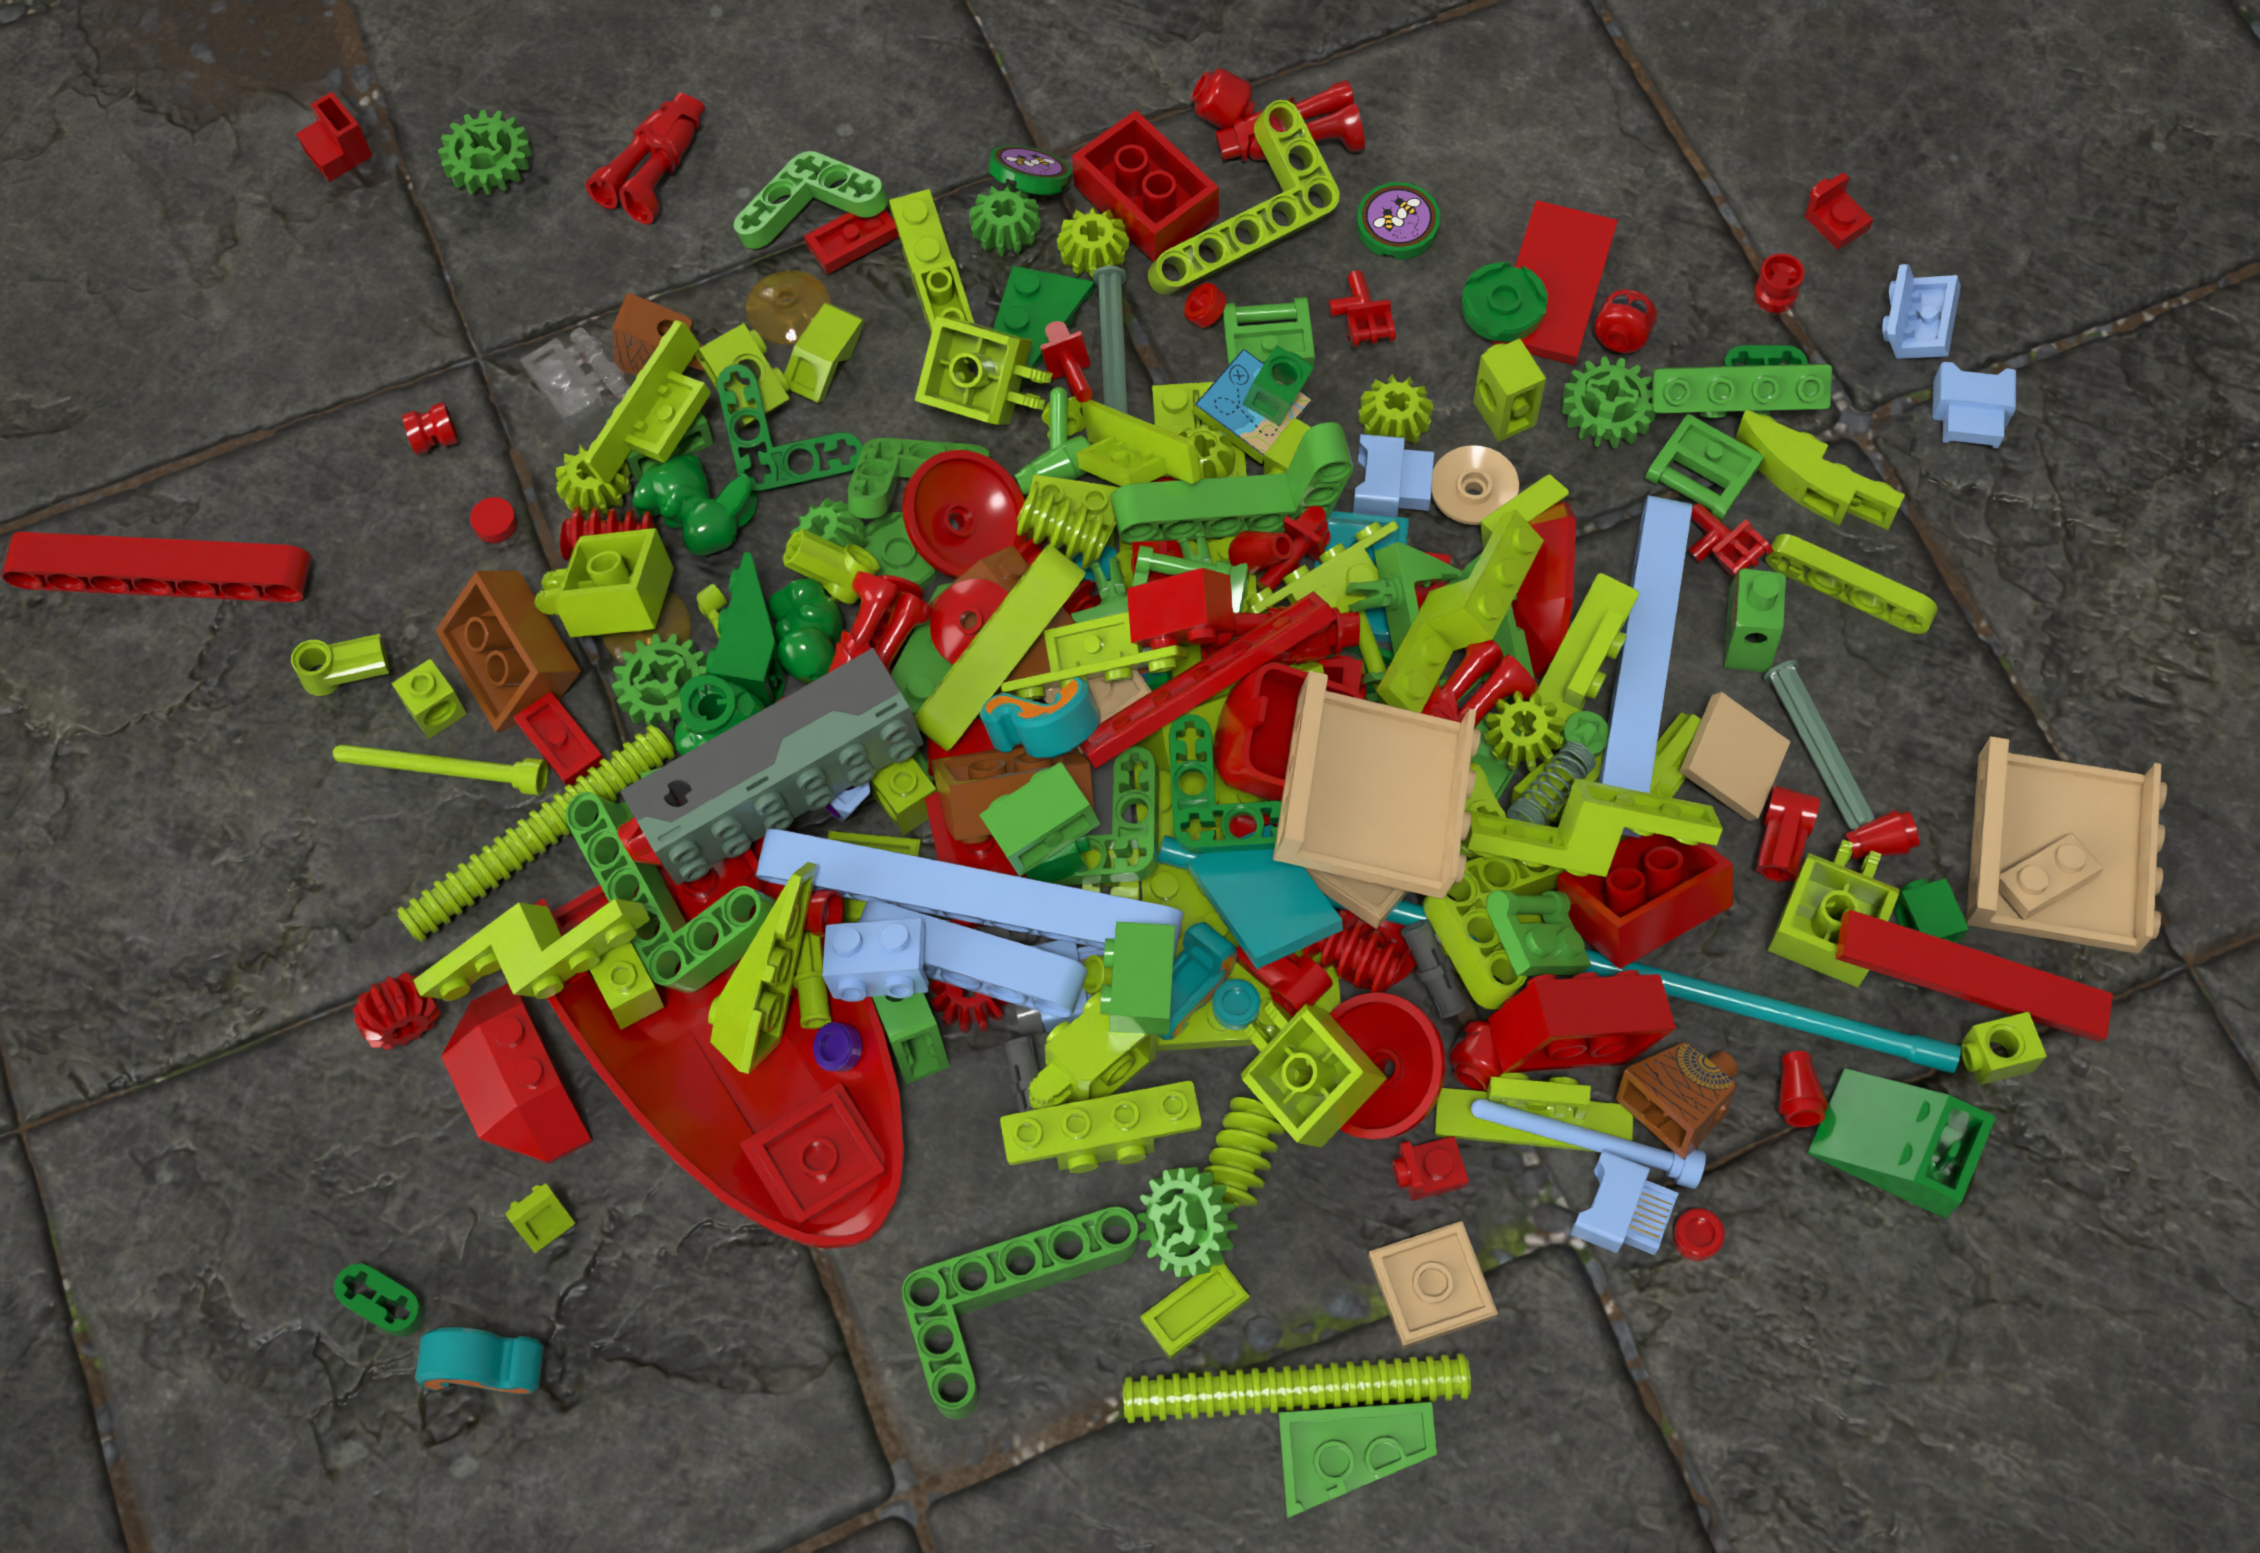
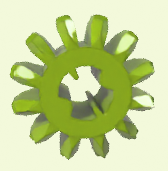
(1092, 242)
(1396, 410)
(582, 488)
(1524, 713)

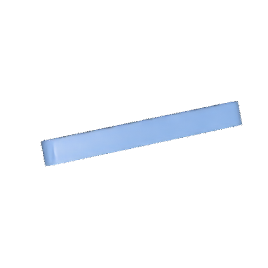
(1647, 649)
(957, 890)

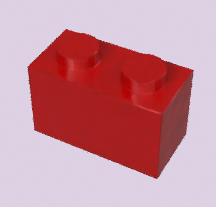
(1181, 609)

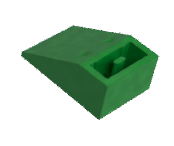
(747, 639)
(1903, 1139)

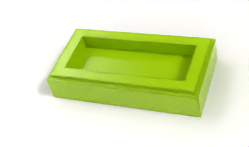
(1194, 1309)

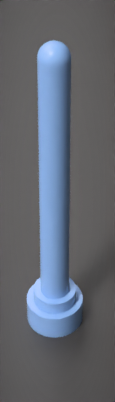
(1684, 1172)

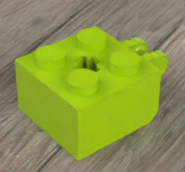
(1000, 365)
(609, 584)
(1825, 890)
(1088, 1059)
(1282, 1077)

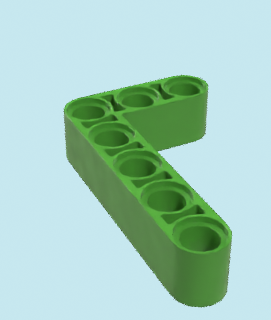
(1238, 503)
(676, 938)
(1001, 1286)

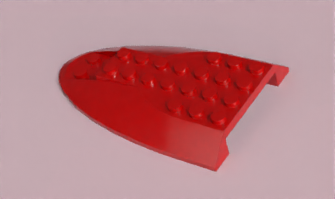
(781, 1145)

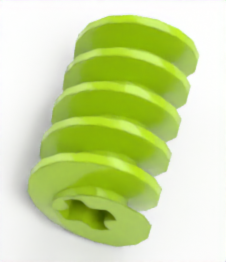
(1063, 526)
(1241, 1150)

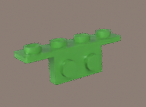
(1738, 388)

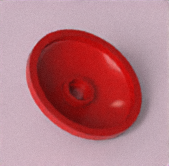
(975, 495)
(1399, 1032)

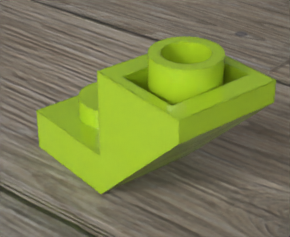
(816, 354)

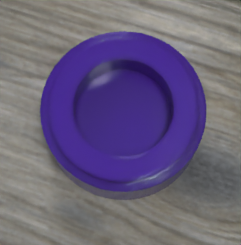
(837, 1047)

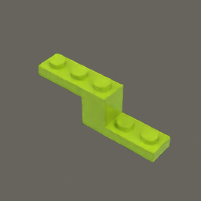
(1461, 614)
(1592, 828)
(532, 950)

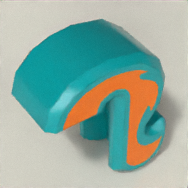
(1041, 727)
(1198, 973)
(479, 1361)

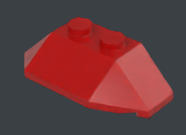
(1548, 587)
(512, 1080)

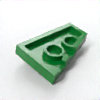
(1034, 301)

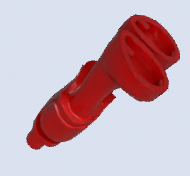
(1342, 123)
(666, 138)
(876, 598)
(1330, 639)
(1481, 658)

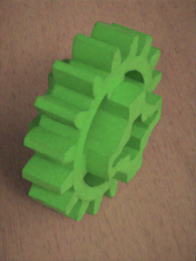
(485, 152)
(1608, 402)
(660, 661)
(1186, 1221)

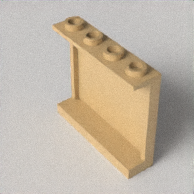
(1376, 791)
(2038, 801)

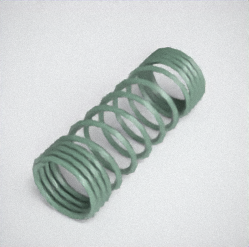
(1569, 764)

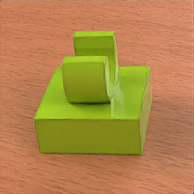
(539, 1217)

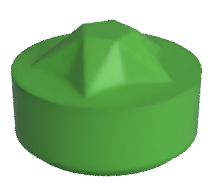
(1588, 730)

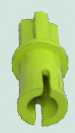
(810, 983)

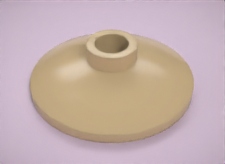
(1473, 469)

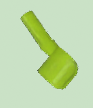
(709, 602)

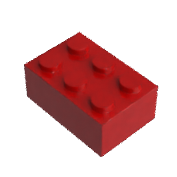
(1146, 185)
(1648, 896)
(1581, 1021)

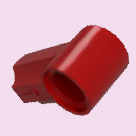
(1788, 824)
(1290, 980)

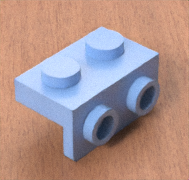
(1921, 314)
(875, 959)

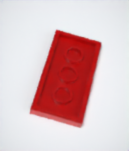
(1569, 256)

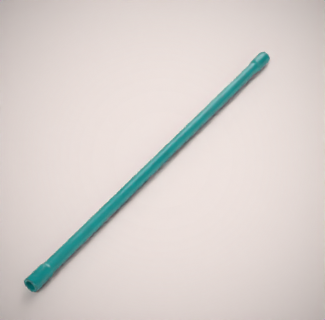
(1914, 1048)

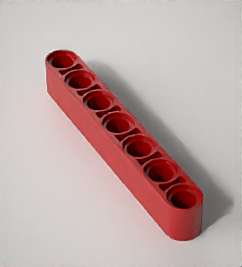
(156, 567)

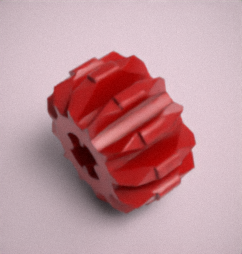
(967, 1010)
(394, 1012)

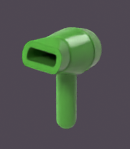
(1061, 458)

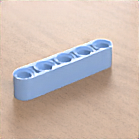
(992, 963)

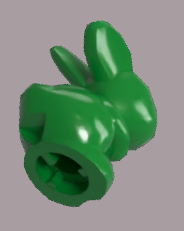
(682, 497)
(805, 629)
(710, 709)

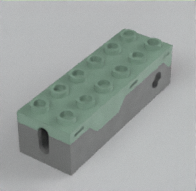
(769, 770)

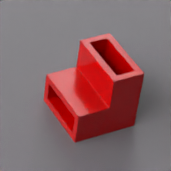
(334, 140)

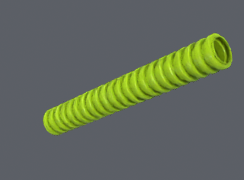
(531, 836)
(1297, 1388)

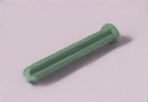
(1112, 335)
(1819, 744)

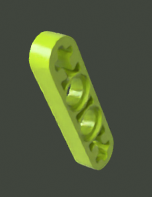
(1852, 584)

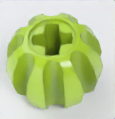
(1214, 450)

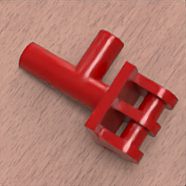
(1364, 318)
(1067, 356)
(1309, 537)
(1733, 548)

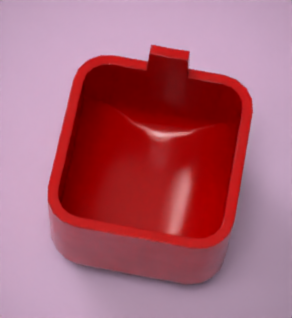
(1258, 727)

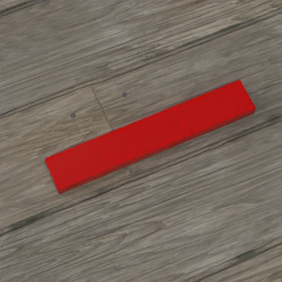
(1207, 678)
(1973, 975)

